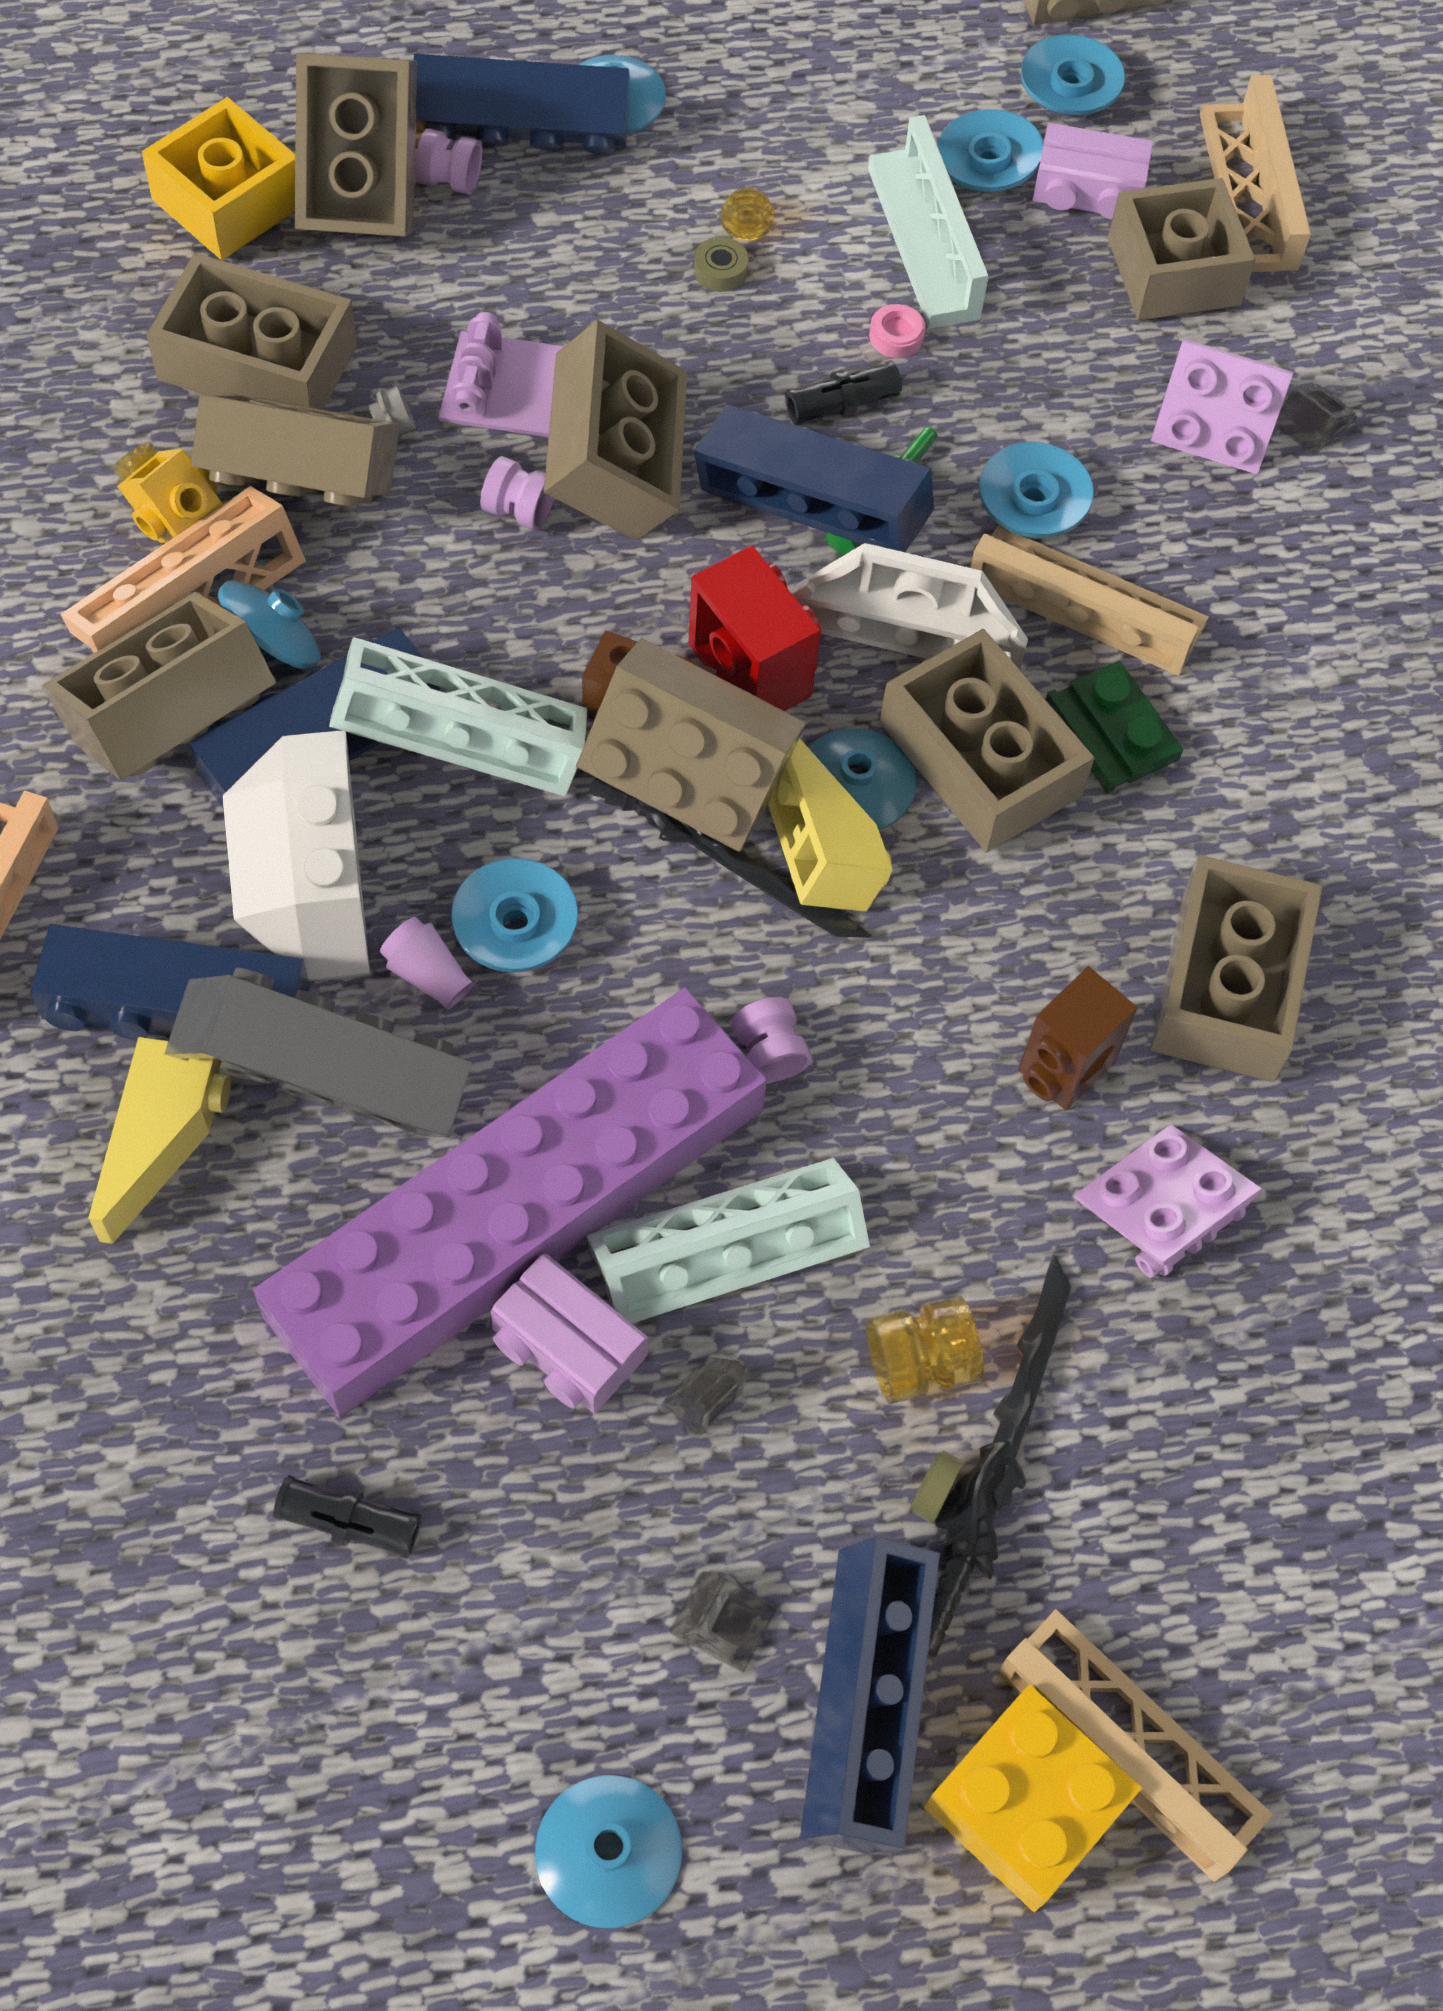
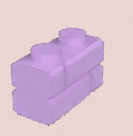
(1089, 168)
(567, 1335)

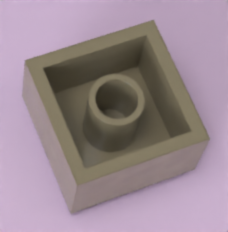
(1180, 248)

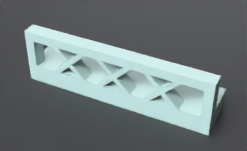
(932, 235)
(459, 723)
(731, 1244)

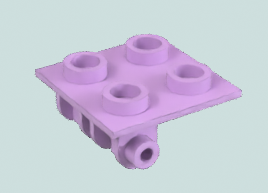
(499, 381)
(1221, 406)
(1169, 1198)

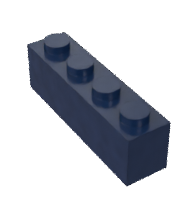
(523, 102)
(814, 479)
(304, 708)
(137, 980)
(870, 1697)

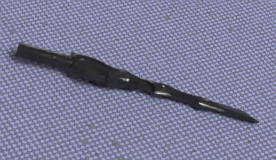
(776, 886)
(990, 1485)

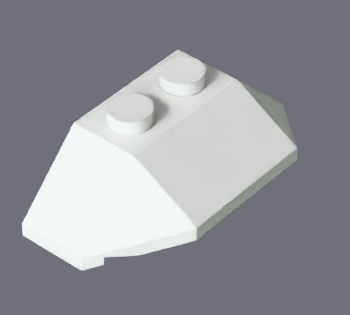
(908, 603)
(299, 856)

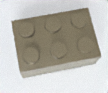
(355, 144)
(251, 335)
(616, 431)
(294, 448)
(160, 685)
(985, 740)
(689, 744)
(1237, 968)

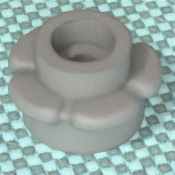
(393, 408)

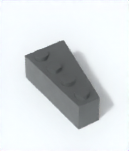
(320, 1052)

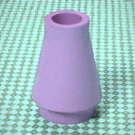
(425, 961)

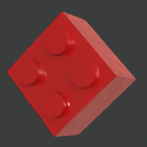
(754, 629)

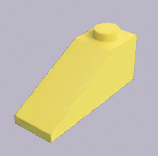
(827, 837)
(157, 1127)

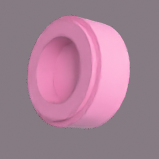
(897, 331)

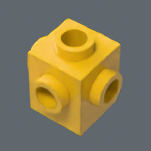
(169, 495)

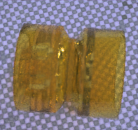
(925, 1349)

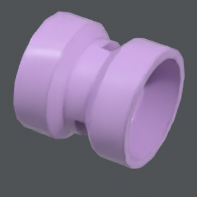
(448, 161)
(516, 493)
(770, 1038)

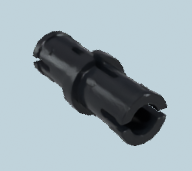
(843, 392)
(347, 1516)

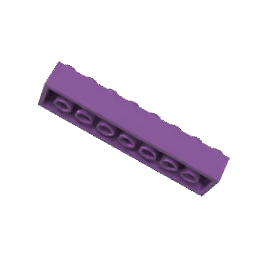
(517, 1189)

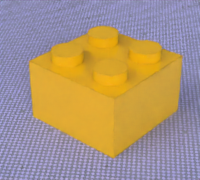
(222, 177)
(1032, 1798)

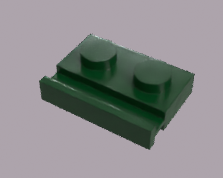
(1116, 726)

